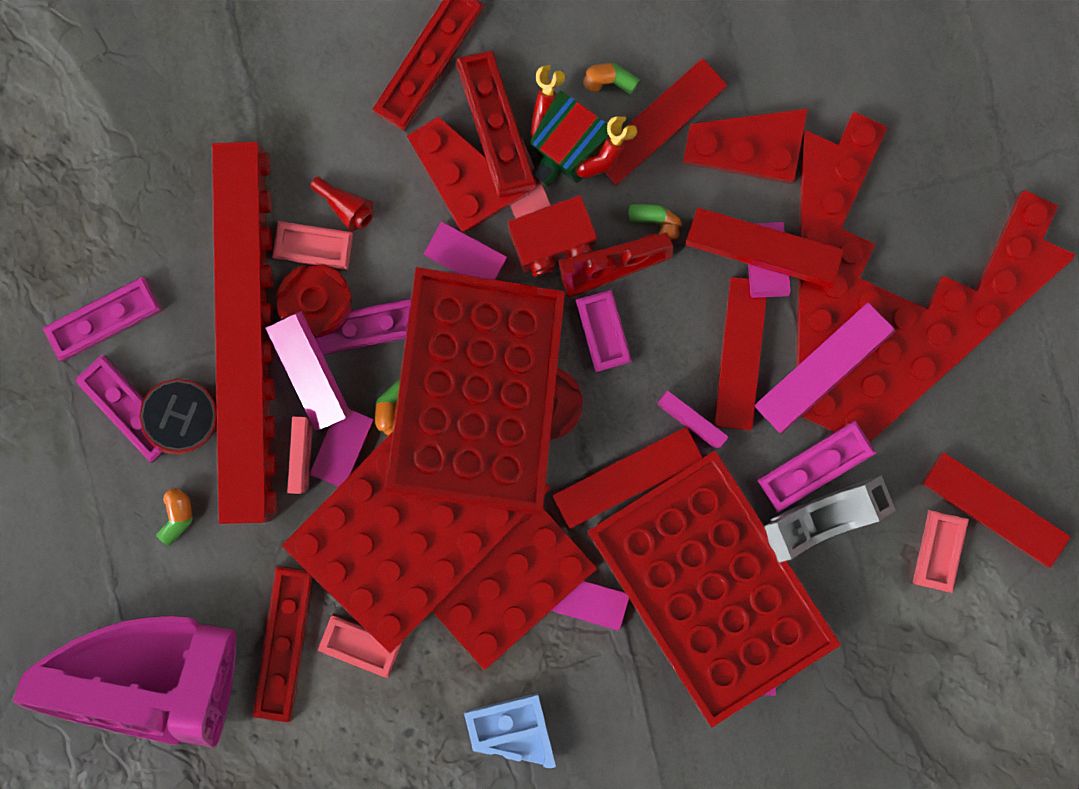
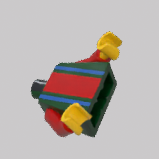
(571, 136)

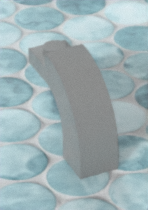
(828, 516)

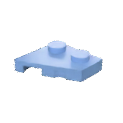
(512, 730)

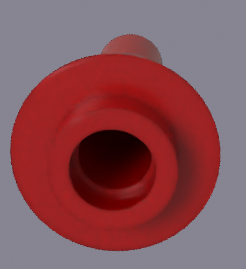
(350, 208)

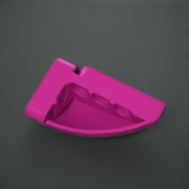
(139, 679)

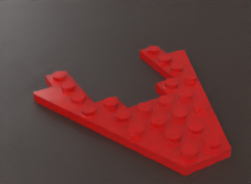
(925, 339)

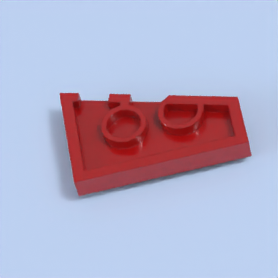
(749, 145)
(459, 174)
(612, 263)

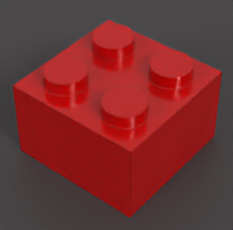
(552, 235)

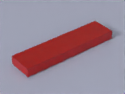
(427, 61)
(666, 117)
(495, 124)
(764, 247)
(739, 357)
(627, 477)
(995, 510)
(283, 644)

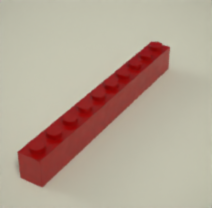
(241, 333)

